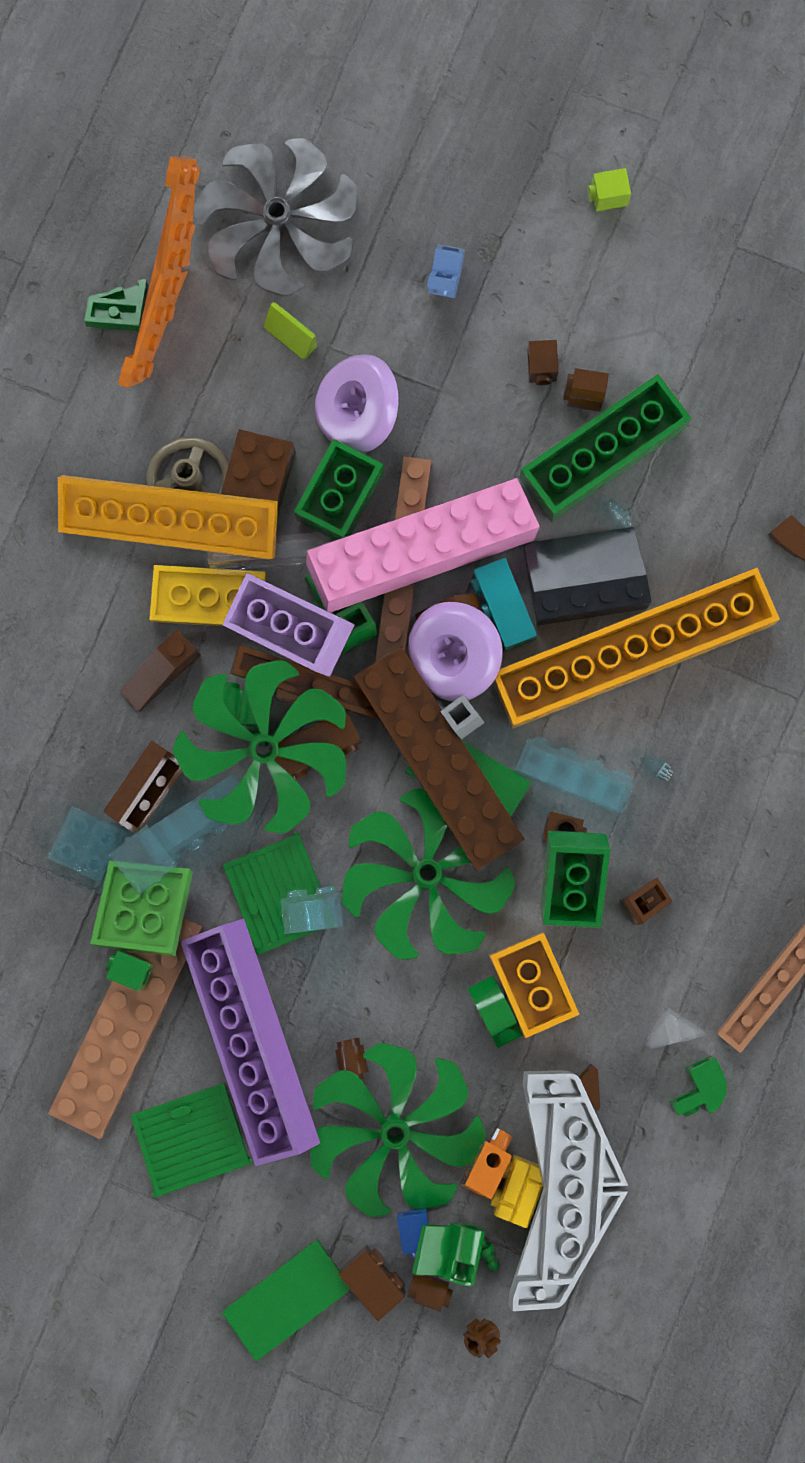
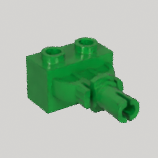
(356, 614)

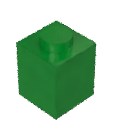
(129, 970)

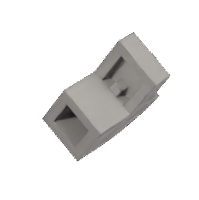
(460, 715)

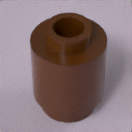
(350, 1057)
(430, 1292)

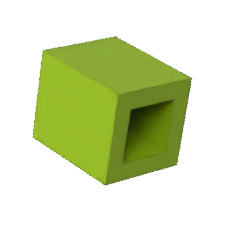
(610, 189)

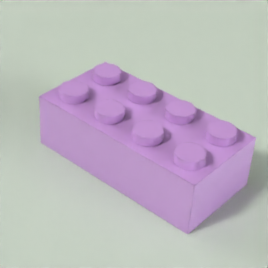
(288, 625)

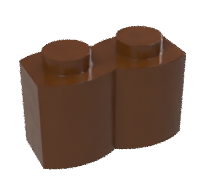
(586, 389)

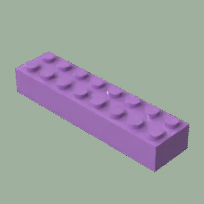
(250, 1043)

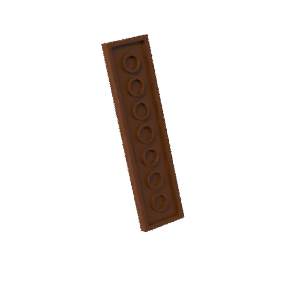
(438, 758)

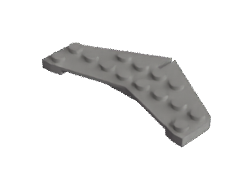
(573, 1204)

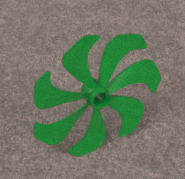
(308, 707)
(393, 923)
(452, 1149)

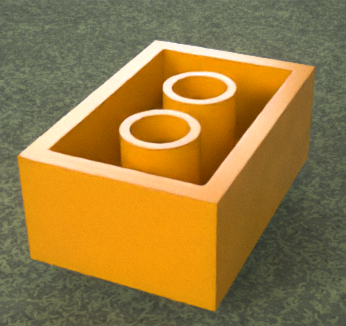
(534, 984)

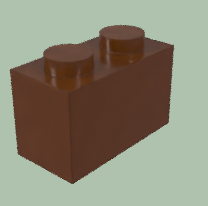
(373, 1282)

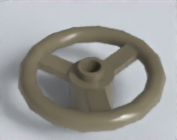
(186, 467)

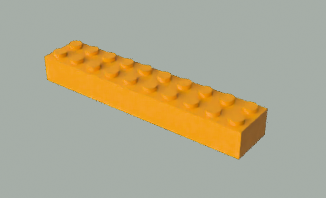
(635, 648)

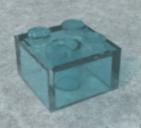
(313, 911)

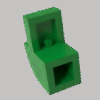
(495, 1011)
(709, 1088)

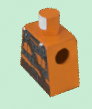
(479, 1176)

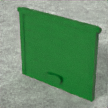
(264, 879)
(190, 1139)

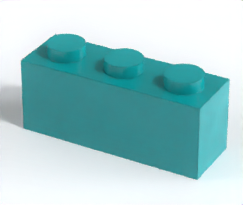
(503, 604)

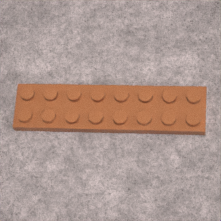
(117, 1043)

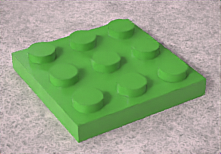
(142, 921)

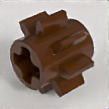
(482, 1338)

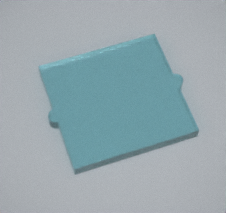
(143, 859)

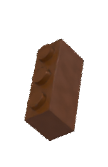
(325, 732)
(144, 788)

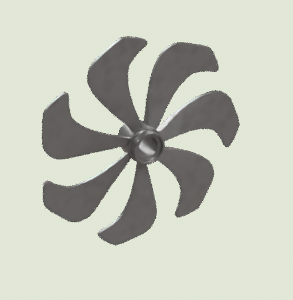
(268, 267)

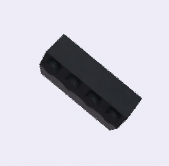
(586, 576)

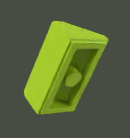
(290, 331)

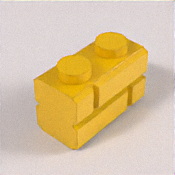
(519, 1192)

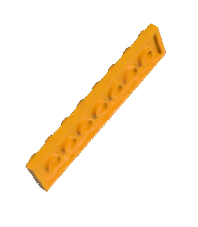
(167, 516)

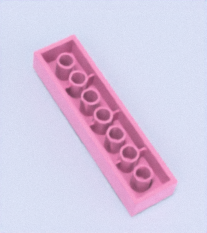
(421, 545)

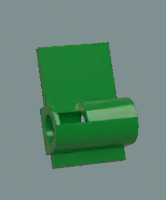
(450, 1252)

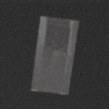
(671, 1029)

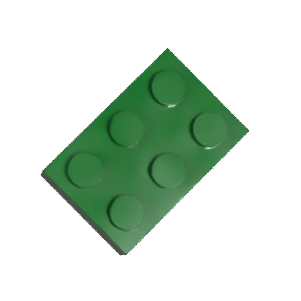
(339, 491)
(574, 879)

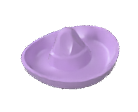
(357, 402)
(455, 650)

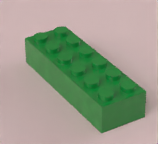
(604, 447)

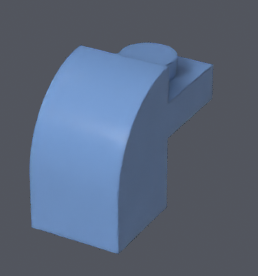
(446, 271)

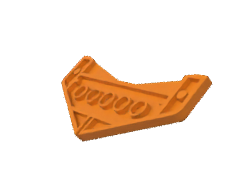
(167, 273)

